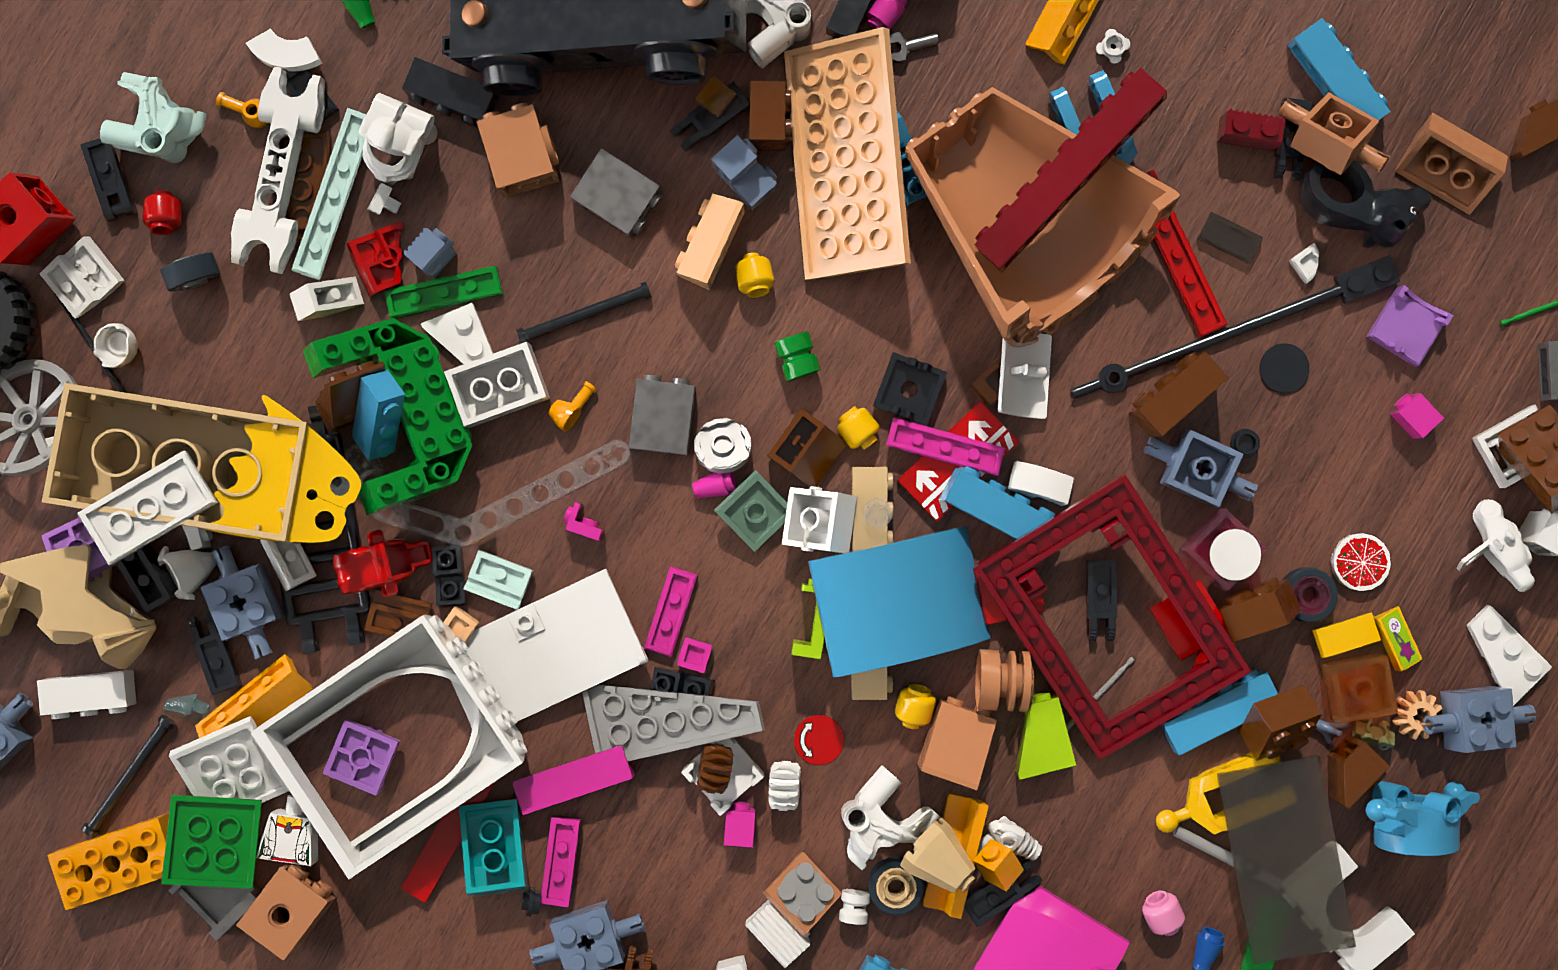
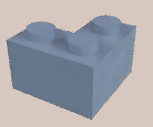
(742, 172)

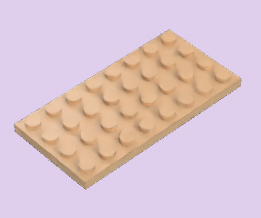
(847, 155)

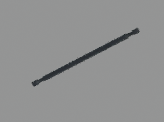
(90, 342)

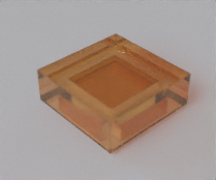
(715, 97)

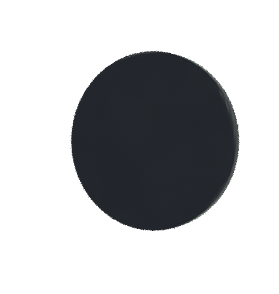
(1284, 368)

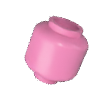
(1163, 913)

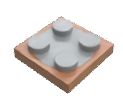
(802, 893)

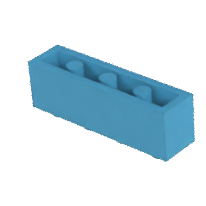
(1334, 70)
(992, 504)
(1217, 712)

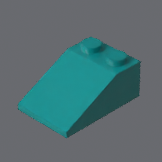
(493, 848)

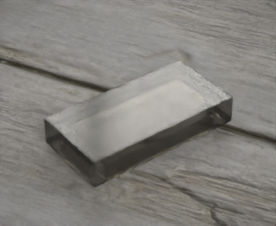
(1229, 237)

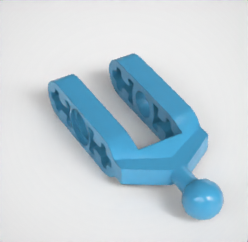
(1068, 118)

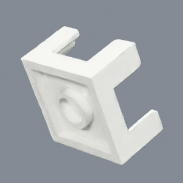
(743, 775)

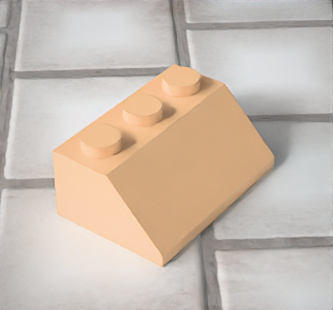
(710, 240)

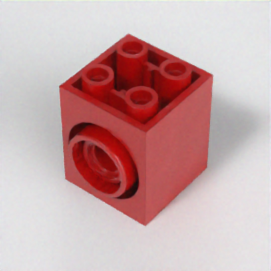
(29, 218)

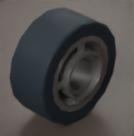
(190, 271)

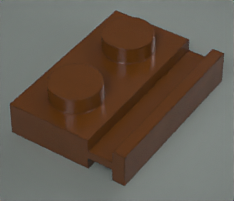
(394, 613)

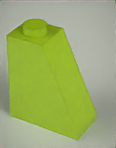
(1043, 739)

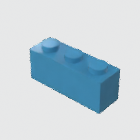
(378, 414)

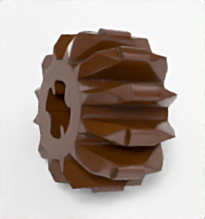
(715, 768)

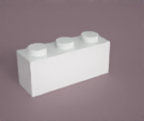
(86, 694)

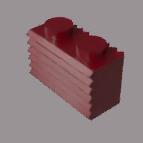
(1251, 130)

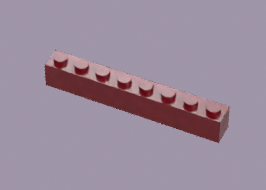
(1071, 169)

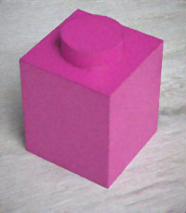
(1416, 415)
(740, 825)

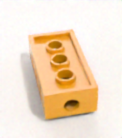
(80, 887)

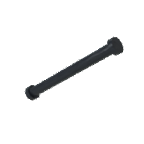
(584, 313)
(92, 828)

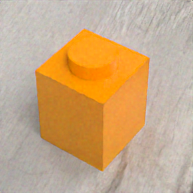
(998, 865)

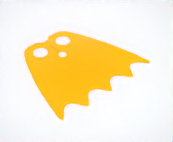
(317, 470)

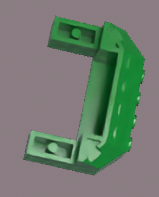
(427, 411)

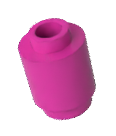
(885, 13)

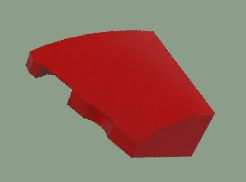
(378, 258)

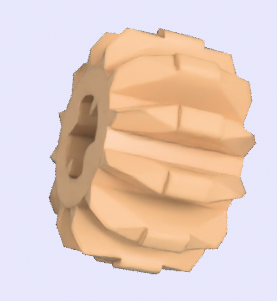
(1408, 709)

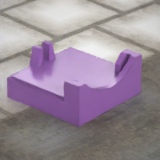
(1408, 326)
(76, 534)
(361, 756)

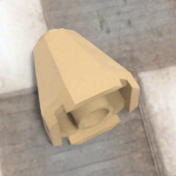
(940, 859)

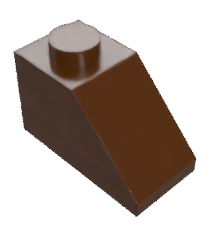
(1536, 129)

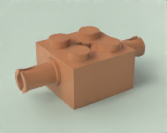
(1334, 134)

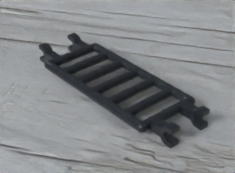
(350, 612)

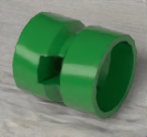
(797, 356)

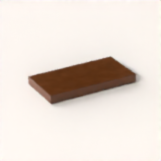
(309, 174)

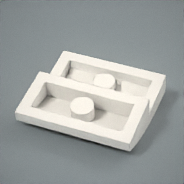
(82, 277)

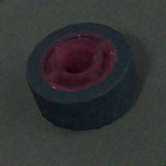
(1324, 593)

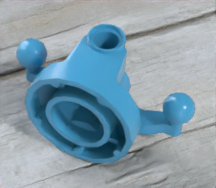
(1418, 822)

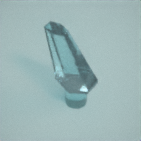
(187, 704)

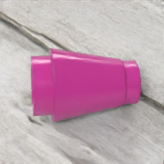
(714, 485)

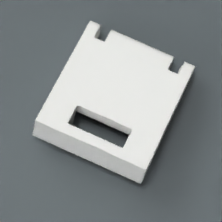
(1490, 438)

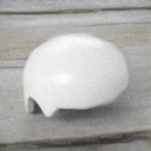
(115, 345)

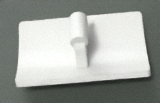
(1025, 379)

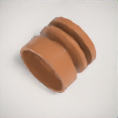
(1003, 680)

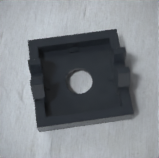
(925, 376)

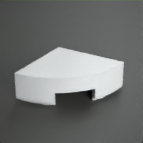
(1306, 263)

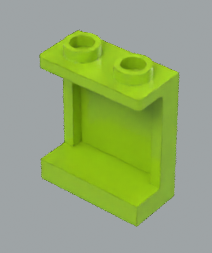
(813, 648)

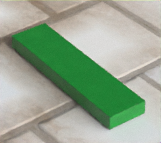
(443, 292)

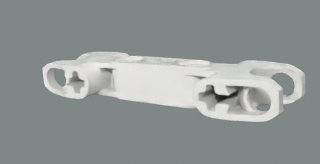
(288, 118)

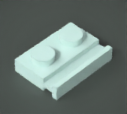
(498, 579)

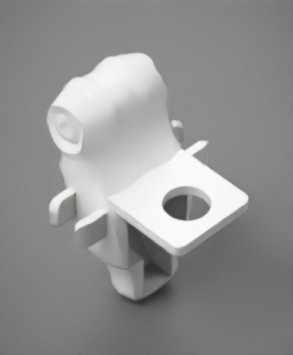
(1501, 546)

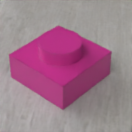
(694, 654)

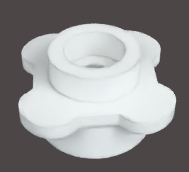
(1113, 37)

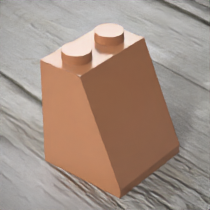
(957, 743)

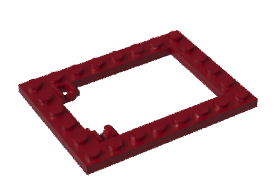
(1103, 510)

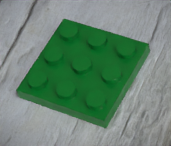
(211, 841)

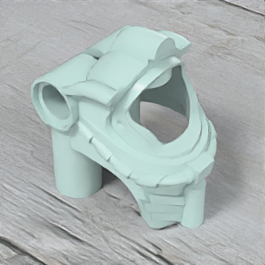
(160, 126)

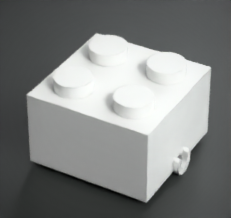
(819, 520)

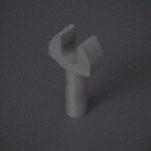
(910, 45)

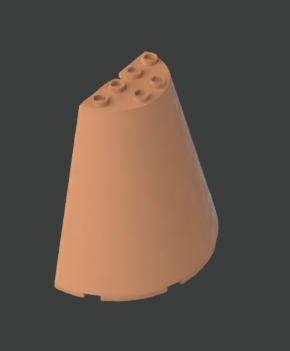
(981, 164)

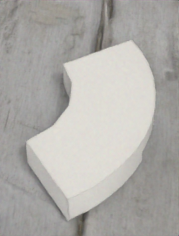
(285, 54)

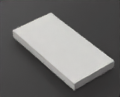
(166, 490)

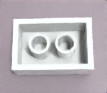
(497, 385)

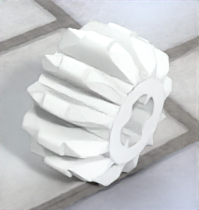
(784, 786)

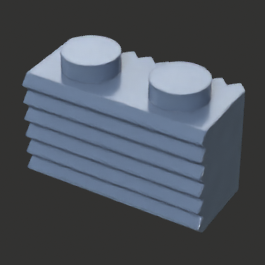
(431, 251)

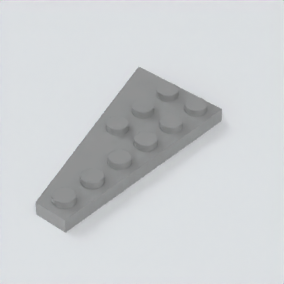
(664, 721)

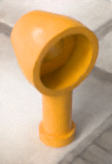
(241, 107)
(566, 413)

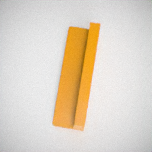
(1060, 27)
(260, 698)
(967, 821)

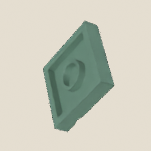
(753, 510)

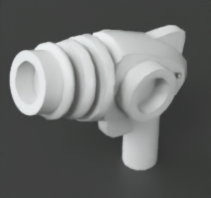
(1013, 837)

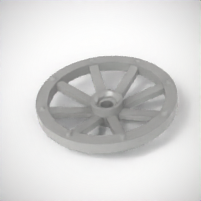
(30, 418)

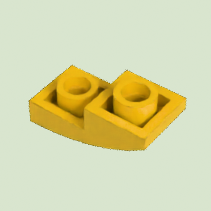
(1346, 635)

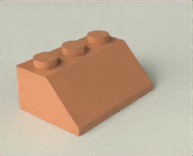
(1452, 164)

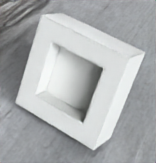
(382, 200)

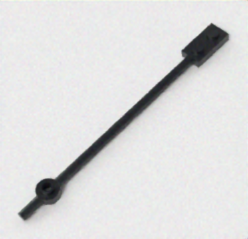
(1348, 285)

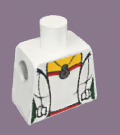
(289, 836)

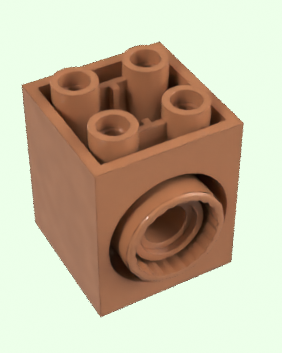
(519, 150)
(300, 896)

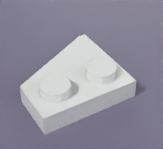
(460, 333)

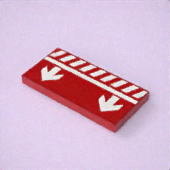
(929, 476)

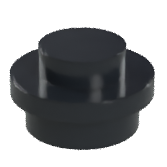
(1246, 442)
(531, 901)

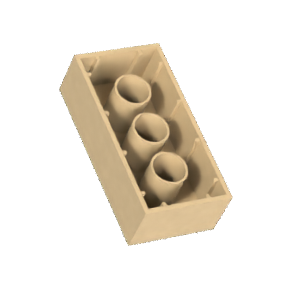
(118, 436)

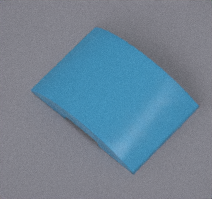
(898, 601)

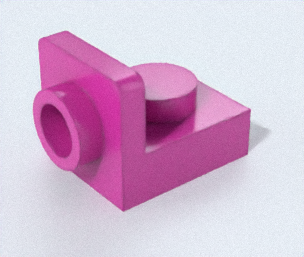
(586, 528)

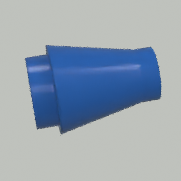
(1208, 946)

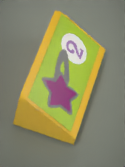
(1397, 639)

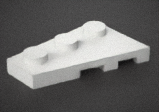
(1507, 653)

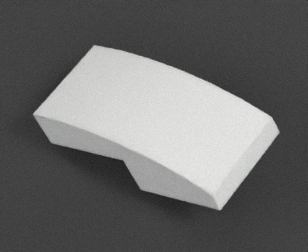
(1040, 482)

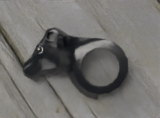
(1380, 213)

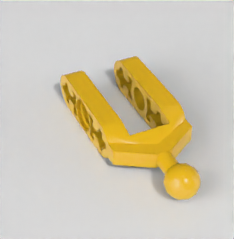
(1196, 802)

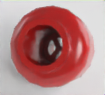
(162, 212)

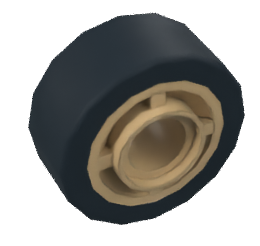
(894, 902)

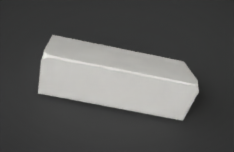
(289, 562)

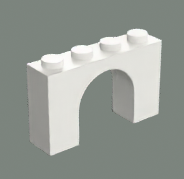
(1377, 937)

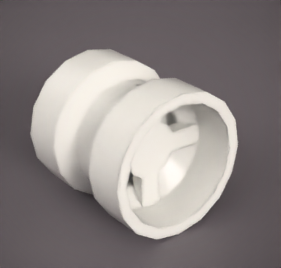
(854, 906)

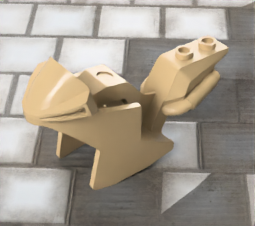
(71, 607)

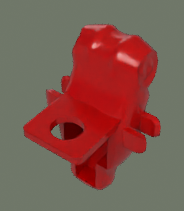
(380, 564)

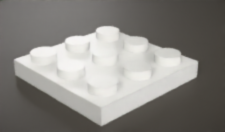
(228, 765)

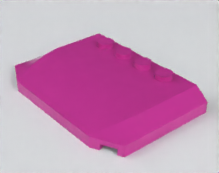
(1051, 935)

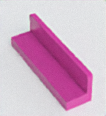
(573, 779)

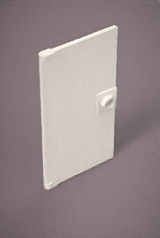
(555, 647)

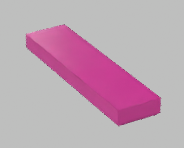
(945, 446)

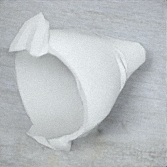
(187, 569)

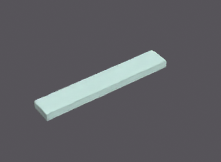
(331, 197)

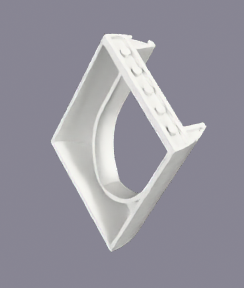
(418, 648)

